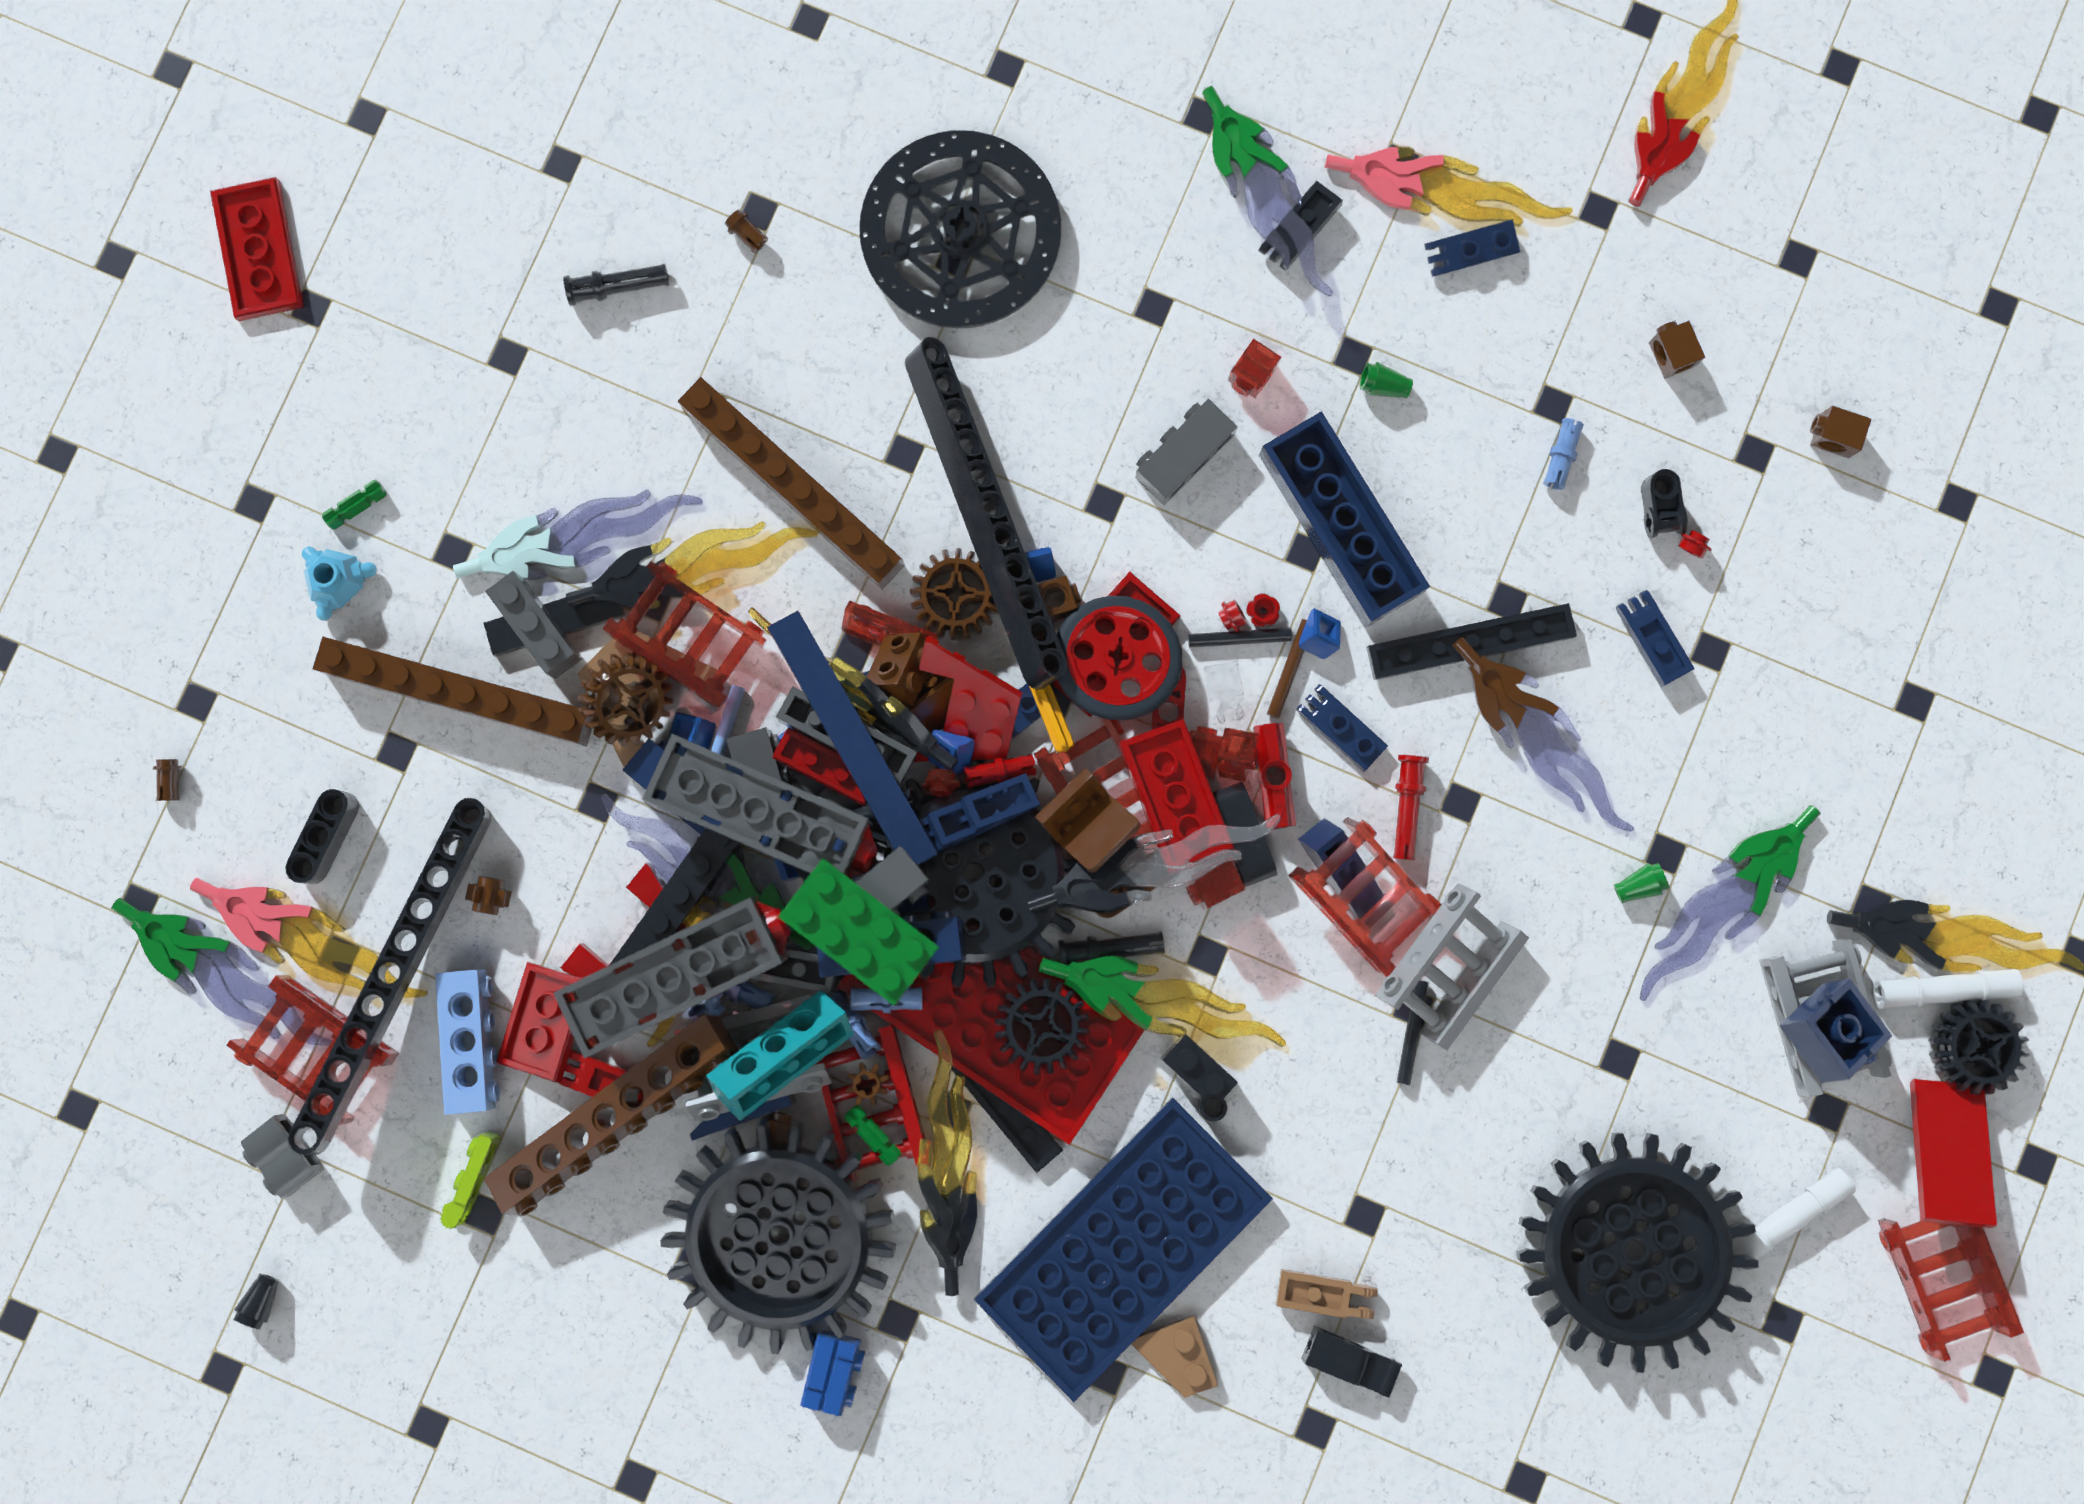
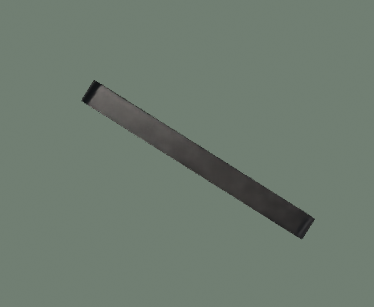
(985, 514)
(390, 993)

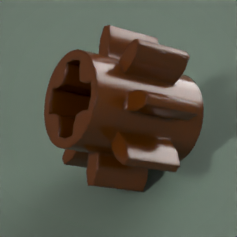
(488, 895)
(864, 1093)

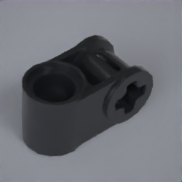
(1663, 507)

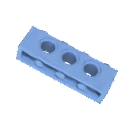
(455, 1058)

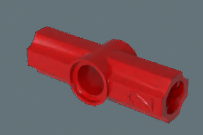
(1273, 753)

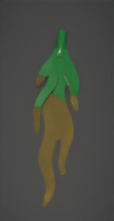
(1102, 984)

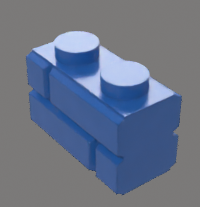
(831, 1373)

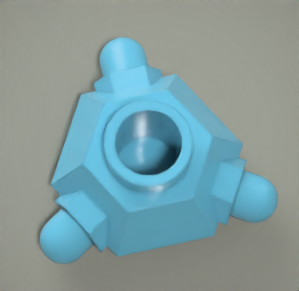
(333, 578)

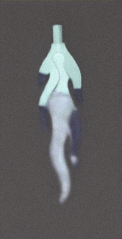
(561, 543)

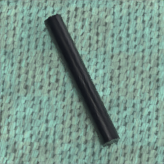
(1239, 637)
(1411, 1038)

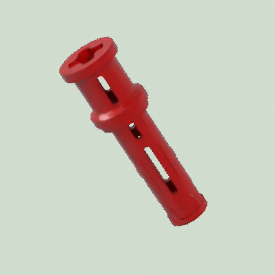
(1410, 789)

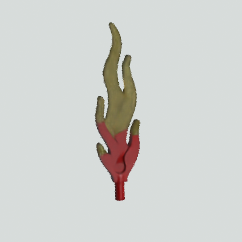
(1670, 112)

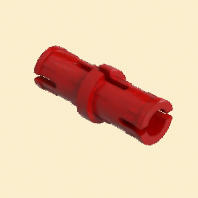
(999, 770)

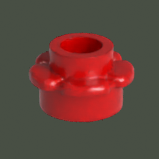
(1695, 544)
(1263, 601)
(1232, 615)

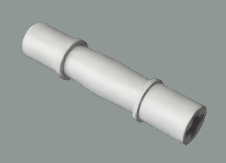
(1948, 988)
(1795, 1215)

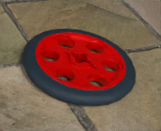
(1154, 685)

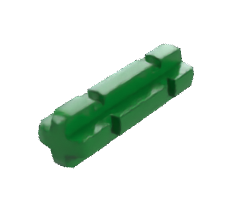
(354, 504)
(873, 1135)

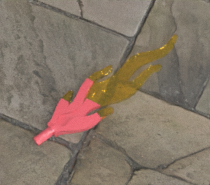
(1428, 177)
(293, 928)

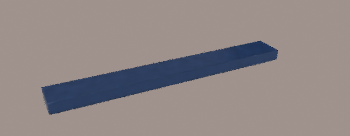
(850, 737)

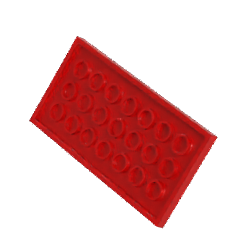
(967, 1018)

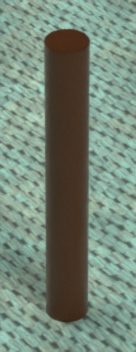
(1287, 675)

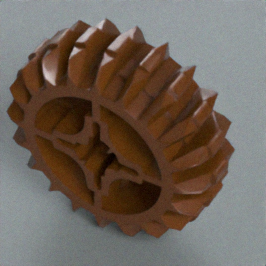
(939, 593)
(651, 686)

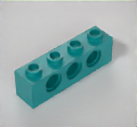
(780, 1055)

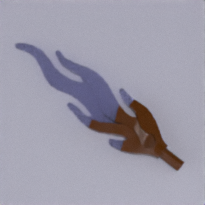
(1533, 719)

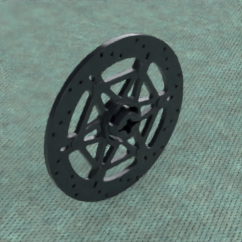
(952, 214)

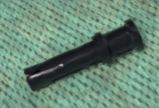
(594, 285)
(1123, 947)

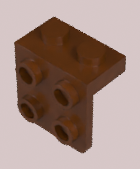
(1088, 821)

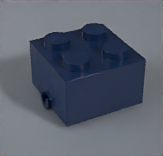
(1836, 1031)

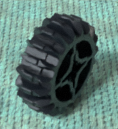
(1068, 1038)
(1996, 1069)

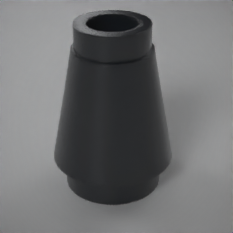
(257, 1302)

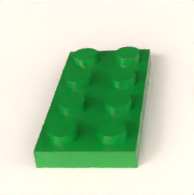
(858, 932)

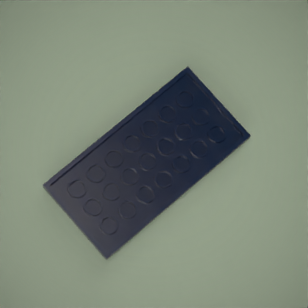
(1122, 1249)

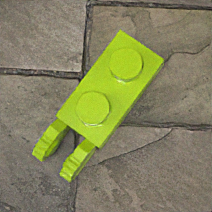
(470, 1180)

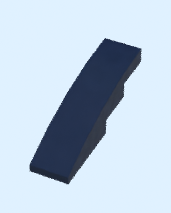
(980, 812)

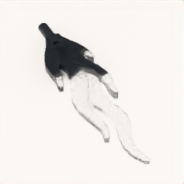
(1147, 867)

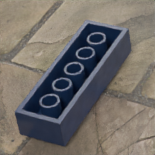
(1343, 519)

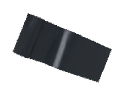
(1350, 1361)

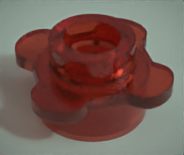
(941, 782)

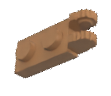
(1322, 1294)

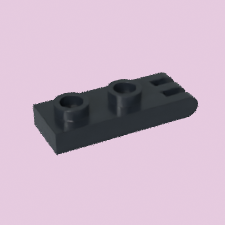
(1316, 210)

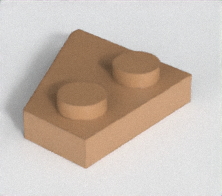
(1178, 1356)

